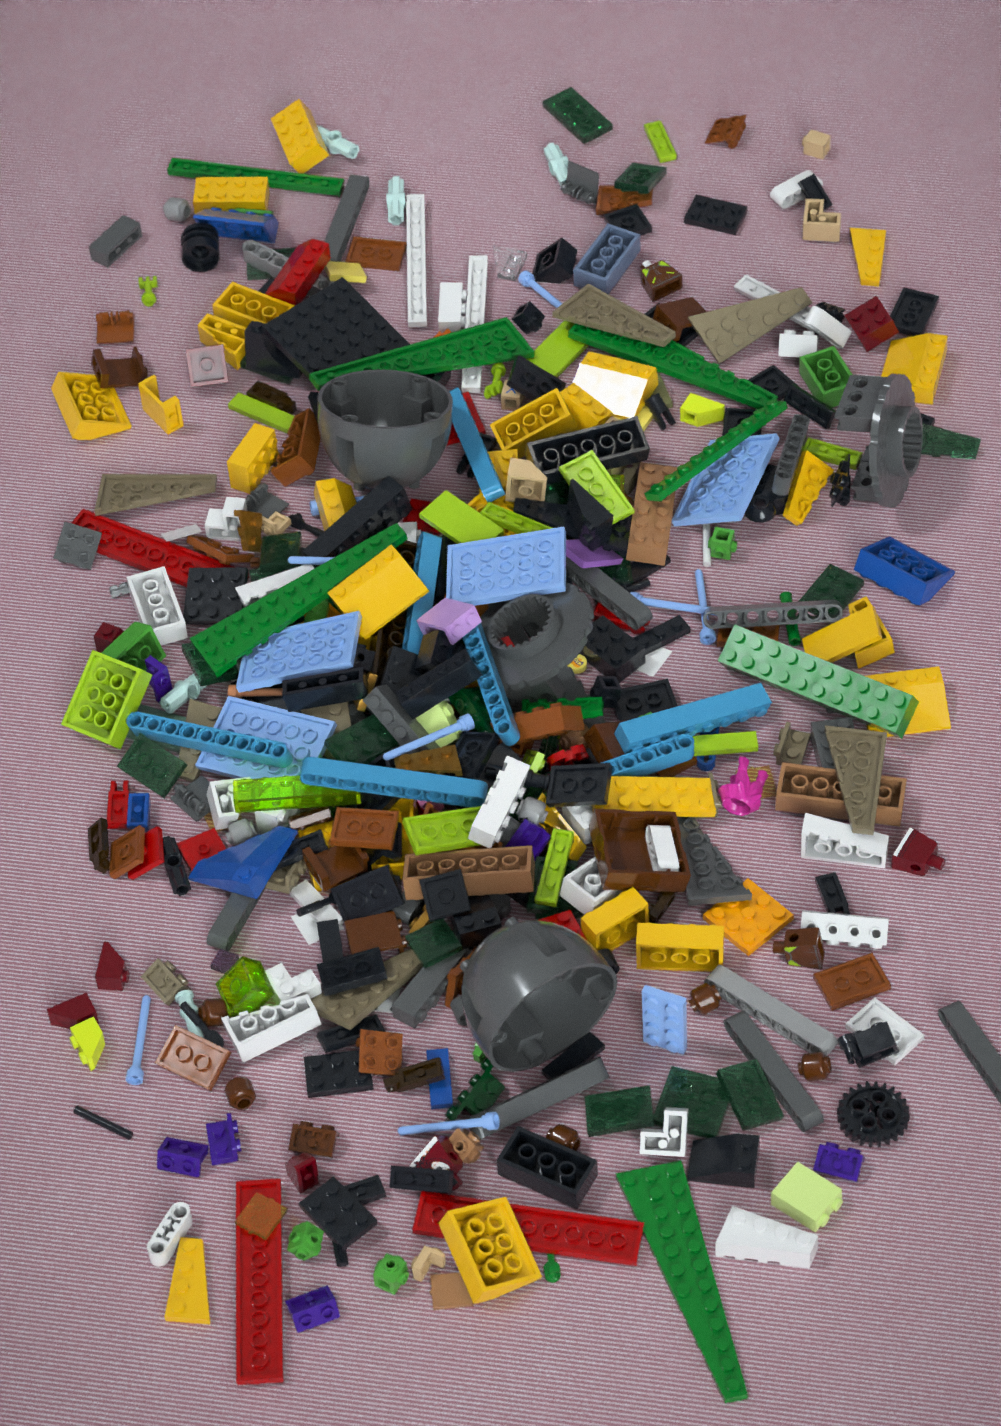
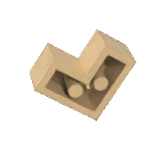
(820, 224)

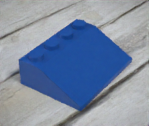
(240, 225)
(902, 570)

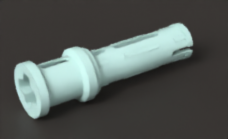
(187, 995)

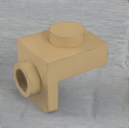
(275, 524)
(427, 1257)

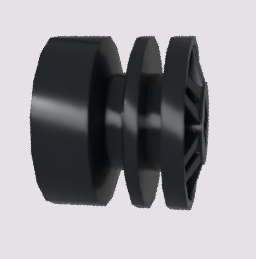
(200, 247)

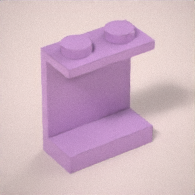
(452, 617)

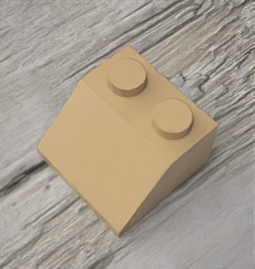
(525, 481)

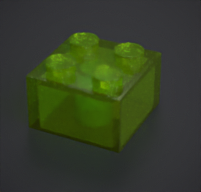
(245, 987)

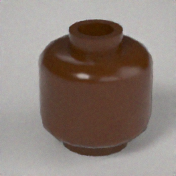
(704, 998)
(212, 1011)
(815, 1066)
(240, 1093)
(565, 1136)

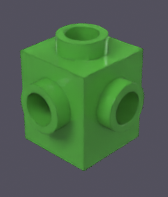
(722, 543)
(305, 1240)
(390, 1273)

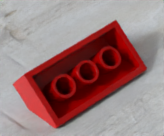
(300, 272)

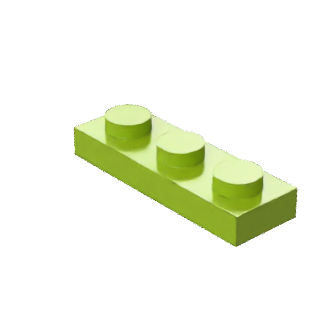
(534, 759)

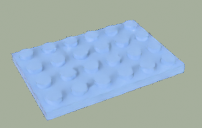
(727, 485)
(507, 567)
(302, 652)
(299, 732)

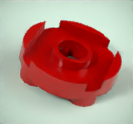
(577, 753)

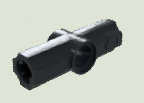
(174, 867)

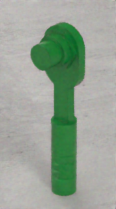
(551, 1269)

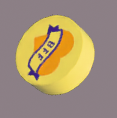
(579, 664)

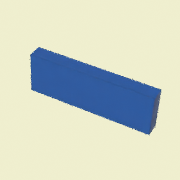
(441, 1091)

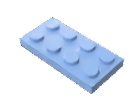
(664, 1019)

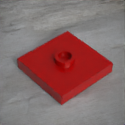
(200, 847)
(152, 853)

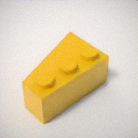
(219, 331)
(875, 650)
(555, 820)

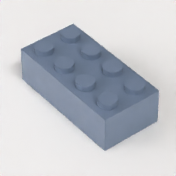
(607, 258)

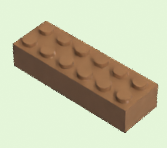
(651, 519)
(817, 792)
(483, 870)

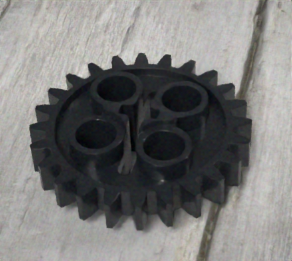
(891, 1107)

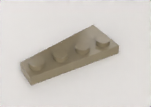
(200, 714)

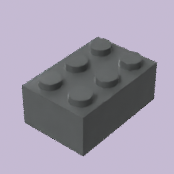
(819, 739)

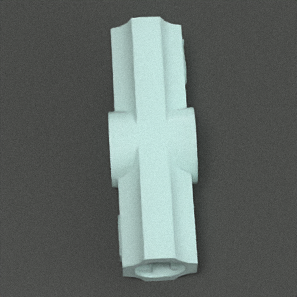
(337, 144)
(557, 162)
(396, 200)
(182, 692)

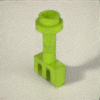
(148, 297)
(496, 387)

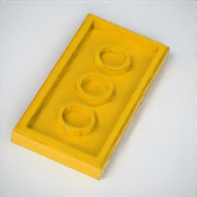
(844, 636)

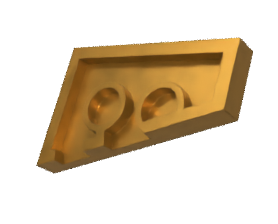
(437, 761)

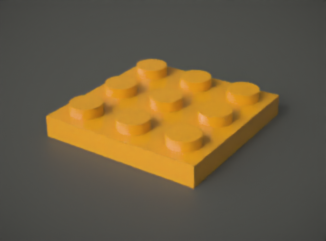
(749, 922)

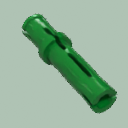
(792, 629)

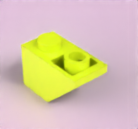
(701, 411)
(89, 1041)

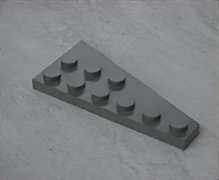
(710, 872)

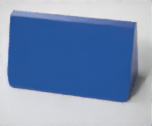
(138, 810)

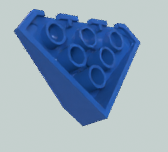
(245, 866)

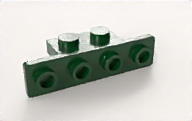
(472, 702)
(480, 1095)

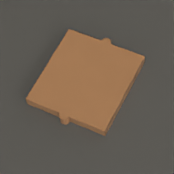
(449, 1291)

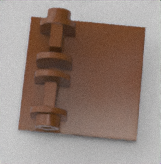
(727, 130)
(115, 327)
(379, 1052)

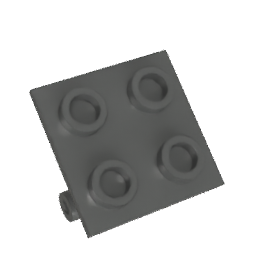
(581, 183)
(264, 502)
(77, 545)
(193, 798)

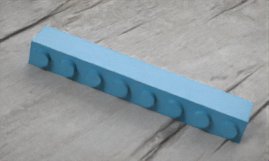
(693, 717)

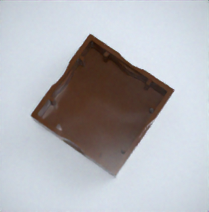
(624, 854)

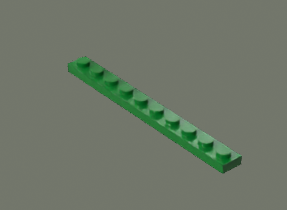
(276, 178)
(716, 450)

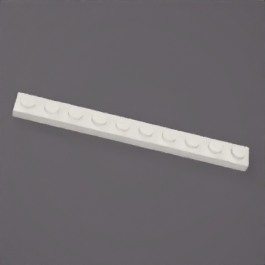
(416, 261)
(475, 314)

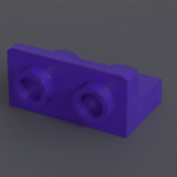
(160, 677)
(530, 834)
(222, 1141)
(181, 1156)
(838, 1162)
(313, 1308)

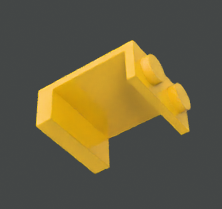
(165, 414)

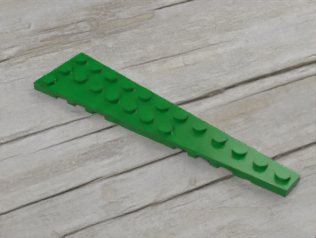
(466, 348)
(676, 362)
(254, 624)
(672, 1229)

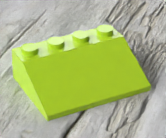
(105, 698)

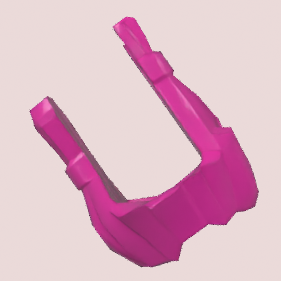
(743, 790)

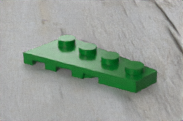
(590, 706)

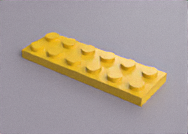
(673, 794)

